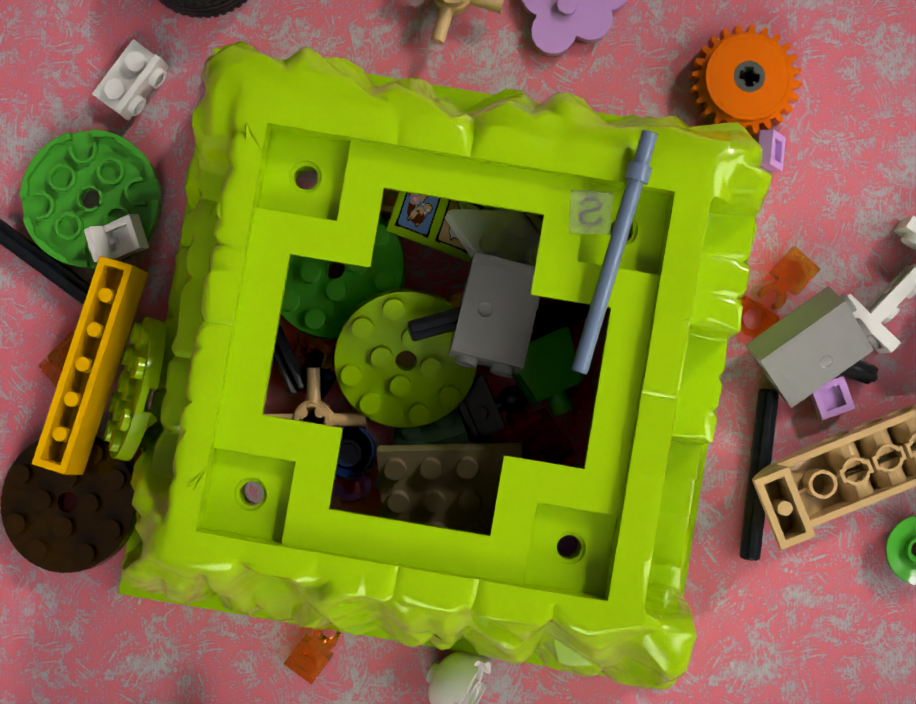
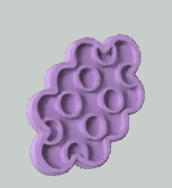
(563, 21)

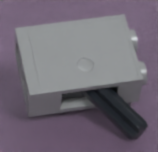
(492, 319)
(814, 347)

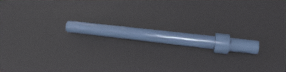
(636, 174)

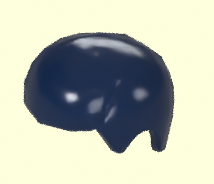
(355, 453)

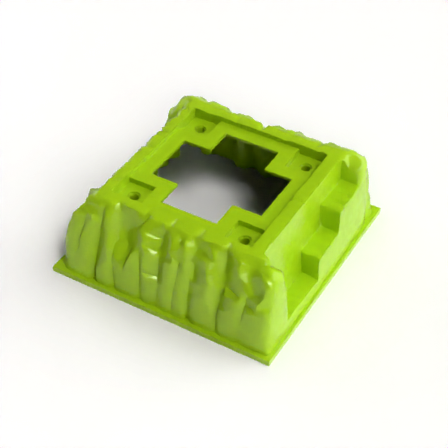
(499, 595)

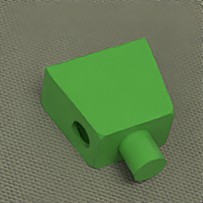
(549, 371)

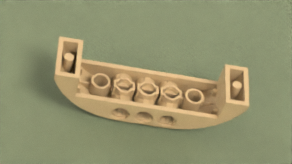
(838, 475)

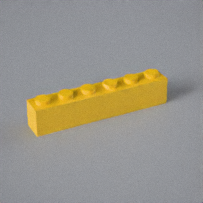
(90, 367)

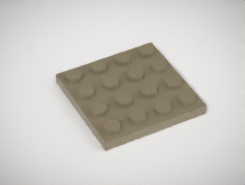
(443, 483)

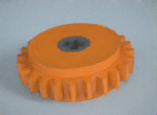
(762, 64)

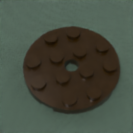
(67, 539)

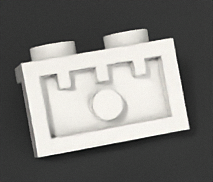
(131, 80)

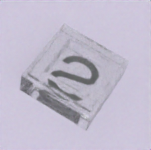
(590, 212)

